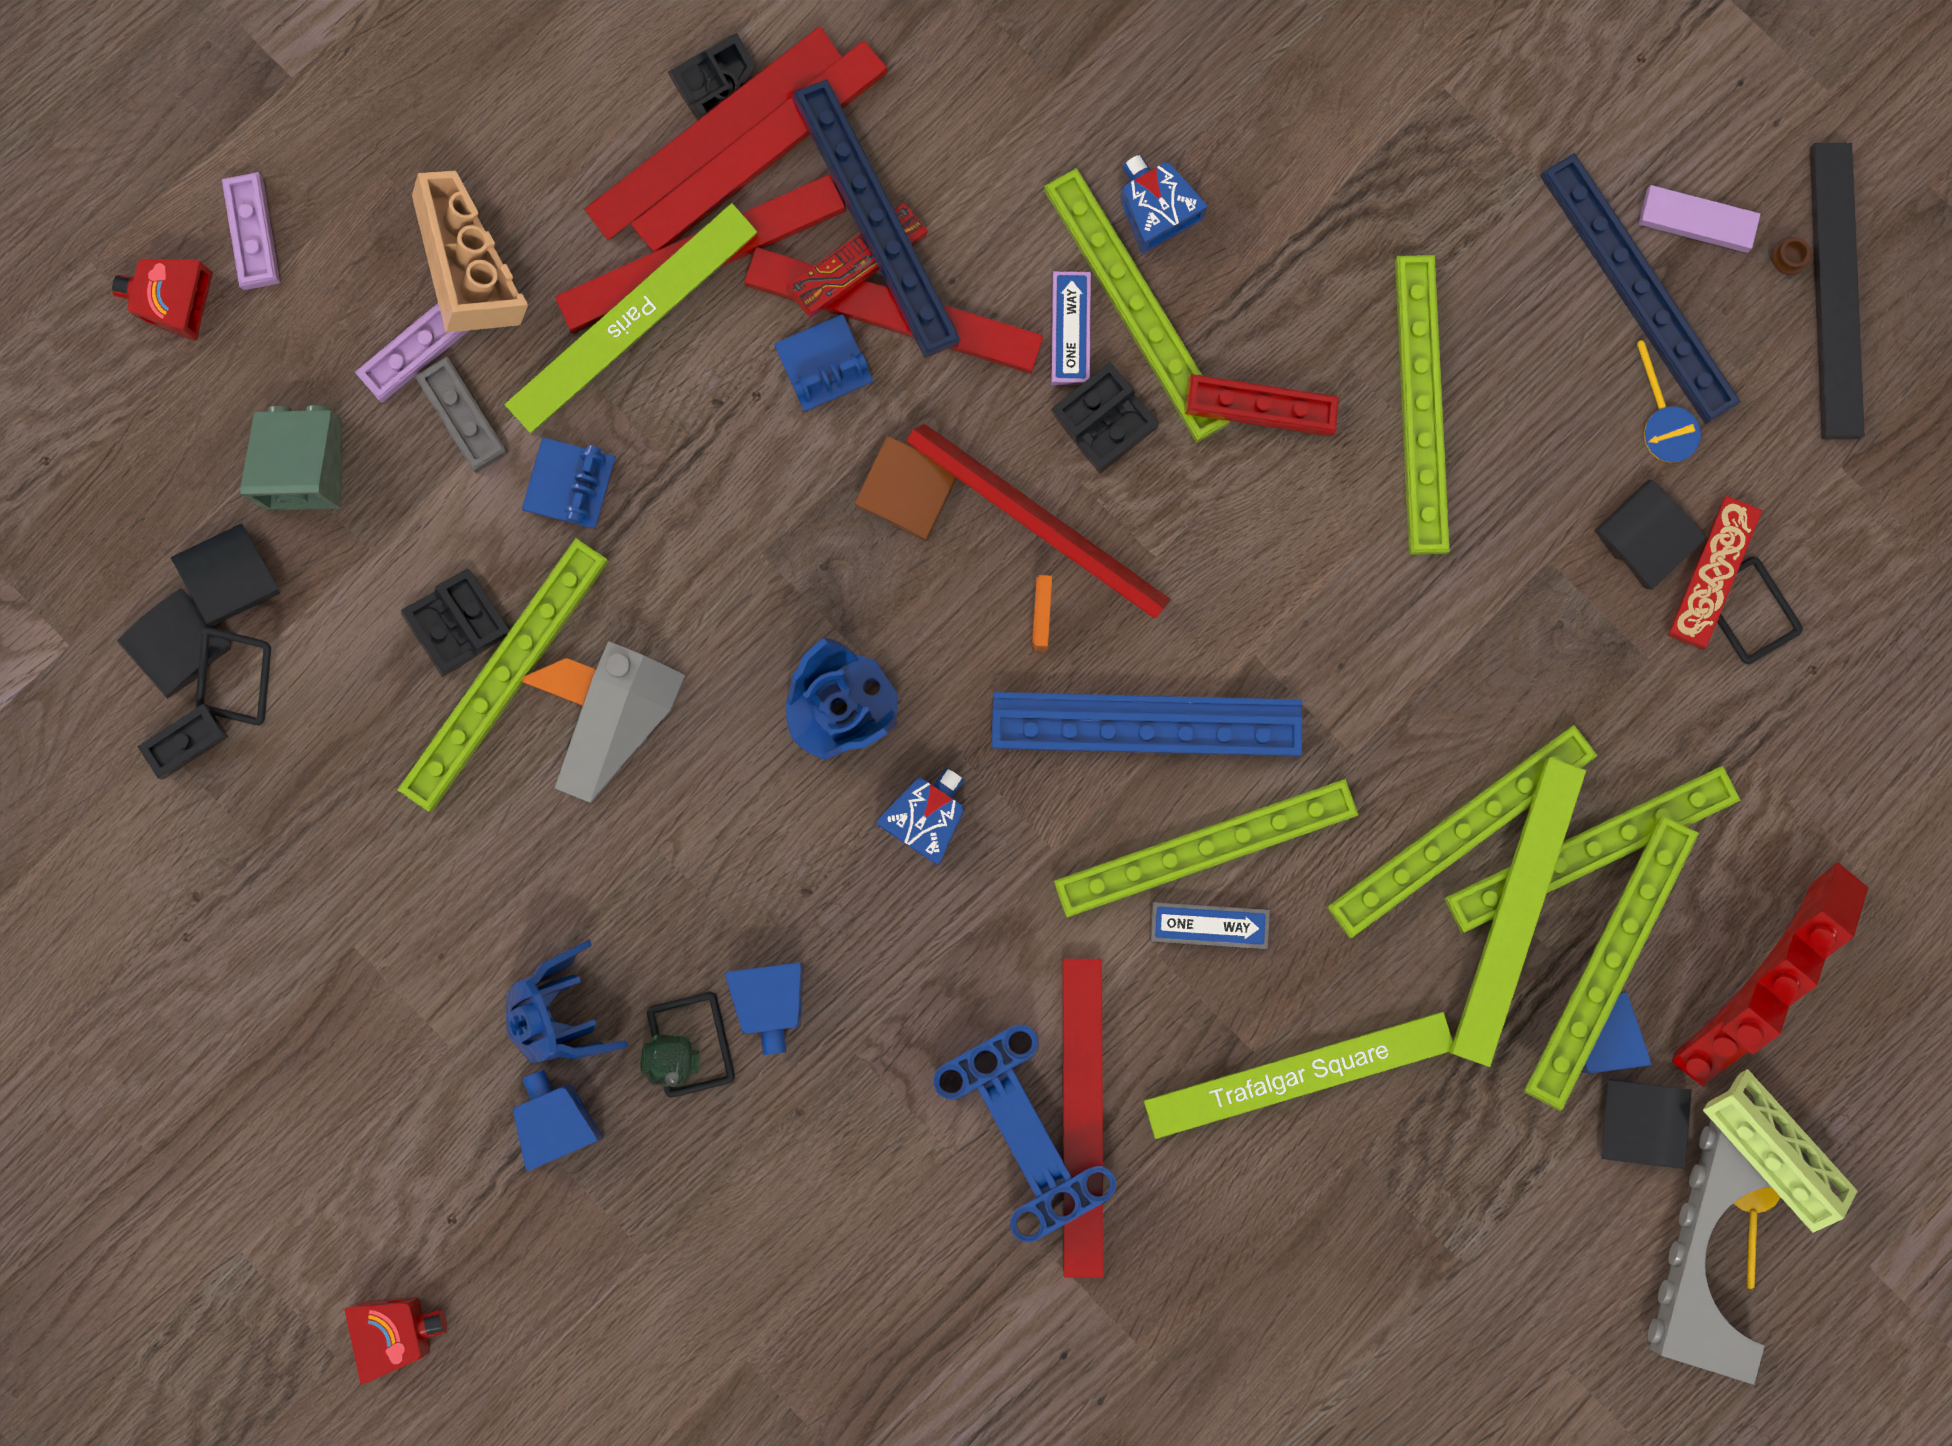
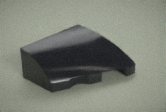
(712, 74)

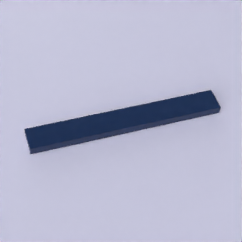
(876, 218)
(1640, 288)

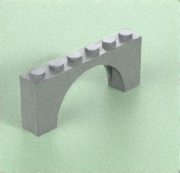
(1688, 1320)

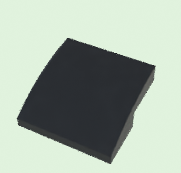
(1104, 417)
(1650, 534)
(225, 575)
(455, 622)
(169, 642)
(1646, 1124)

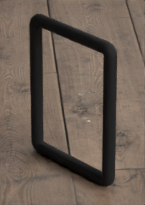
(1783, 604)
(263, 681)
(721, 1036)

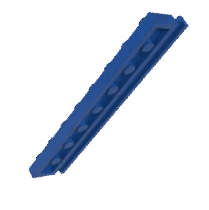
(1147, 724)

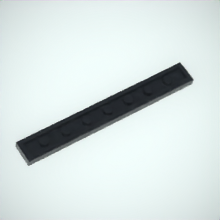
(1837, 291)

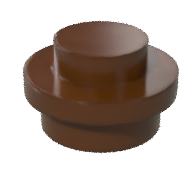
(1791, 255)

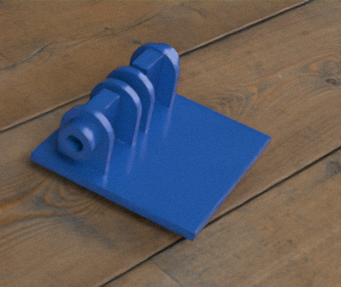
(823, 362)
(569, 482)

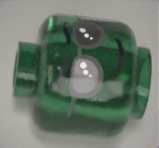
(669, 1060)

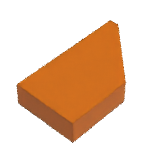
(1041, 613)
(563, 679)

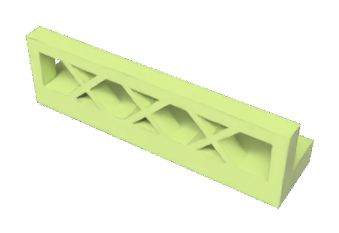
(1779, 1156)

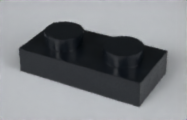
(183, 741)

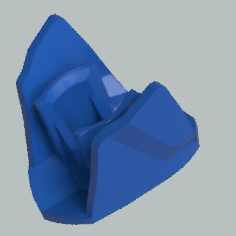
(832, 676)
(530, 1020)

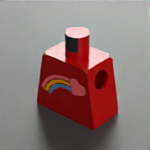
(167, 294)
(390, 1334)

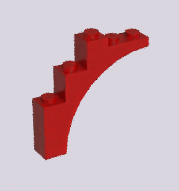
(1788, 973)

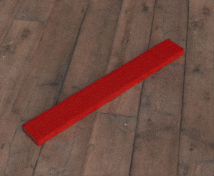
(712, 133)
(751, 154)
(772, 221)
(877, 307)
(1038, 520)
(1082, 1111)

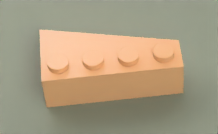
(465, 268)

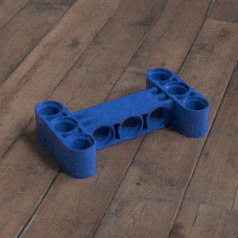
(1024, 1132)

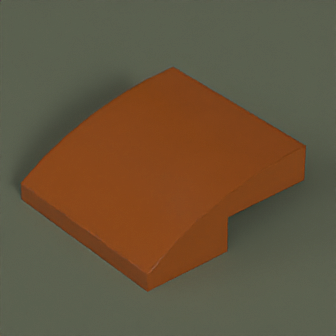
(905, 489)

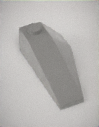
(619, 712)

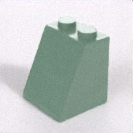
(294, 459)

